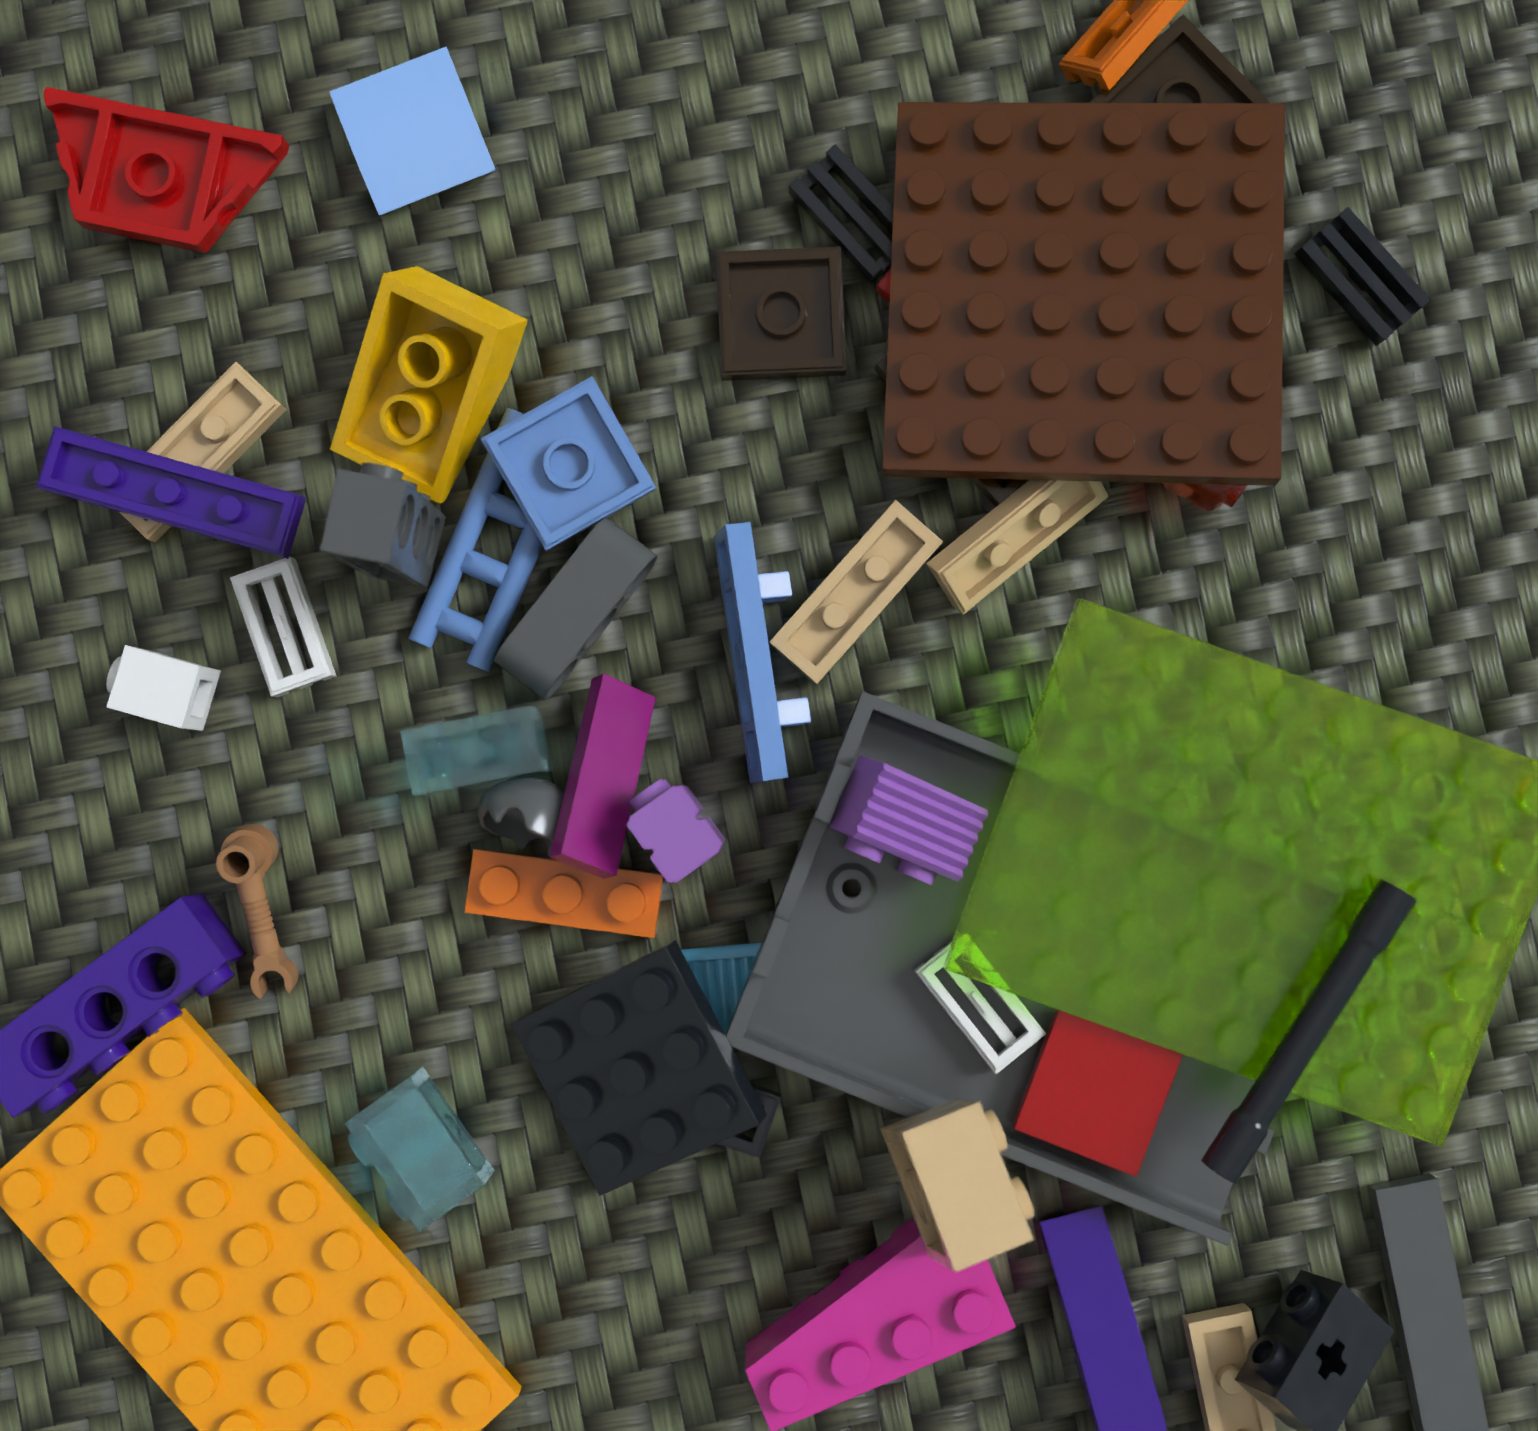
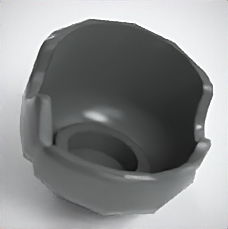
(522, 810)

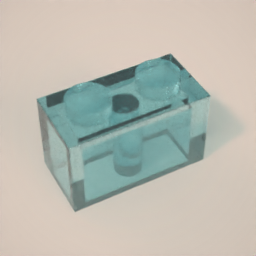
(476, 751)
(418, 1150)

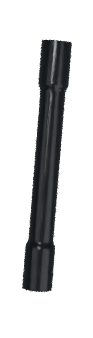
(1366, 939)

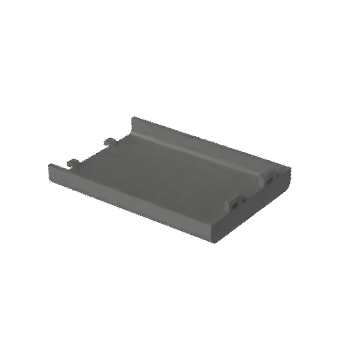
(846, 1008)

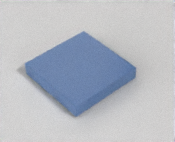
(568, 464)

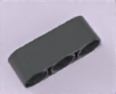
(575, 608)

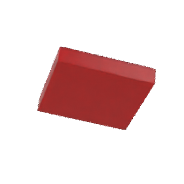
(1096, 1092)

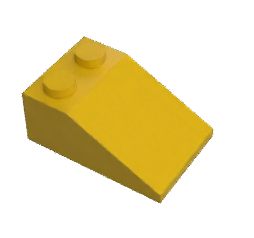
(426, 378)

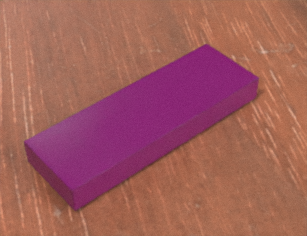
(603, 777)

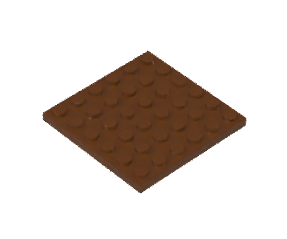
(1087, 292)

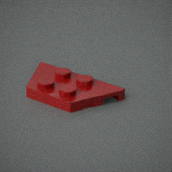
(157, 170)

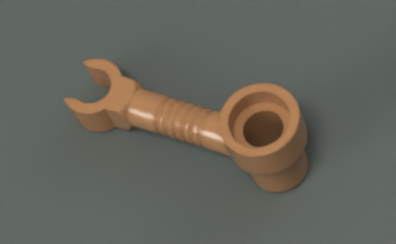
(262, 851)

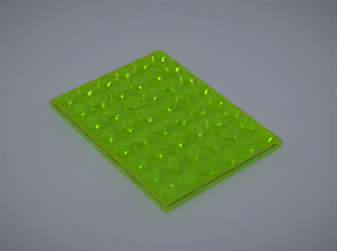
(1208, 837)

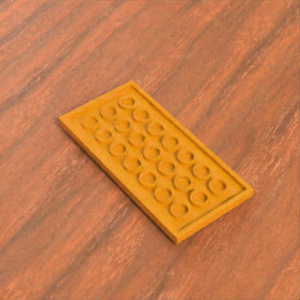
(240, 1257)

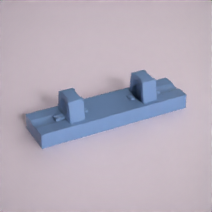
(743, 601)

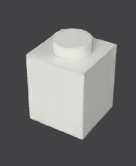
(161, 688)

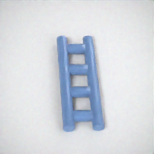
(461, 559)

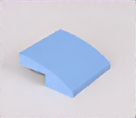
(412, 131)

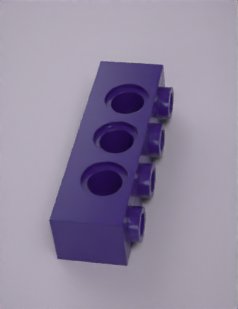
(185, 932)

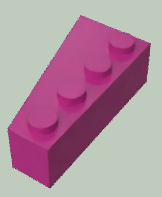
(872, 1327)

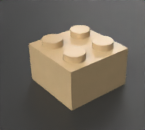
(959, 1183)

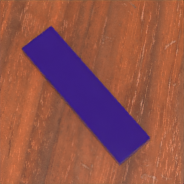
(171, 492)

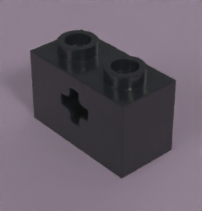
(1314, 1354)

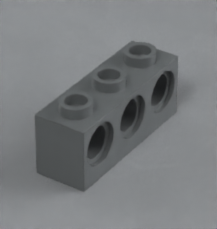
(383, 526)

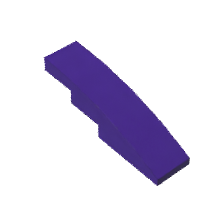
(1101, 1323)

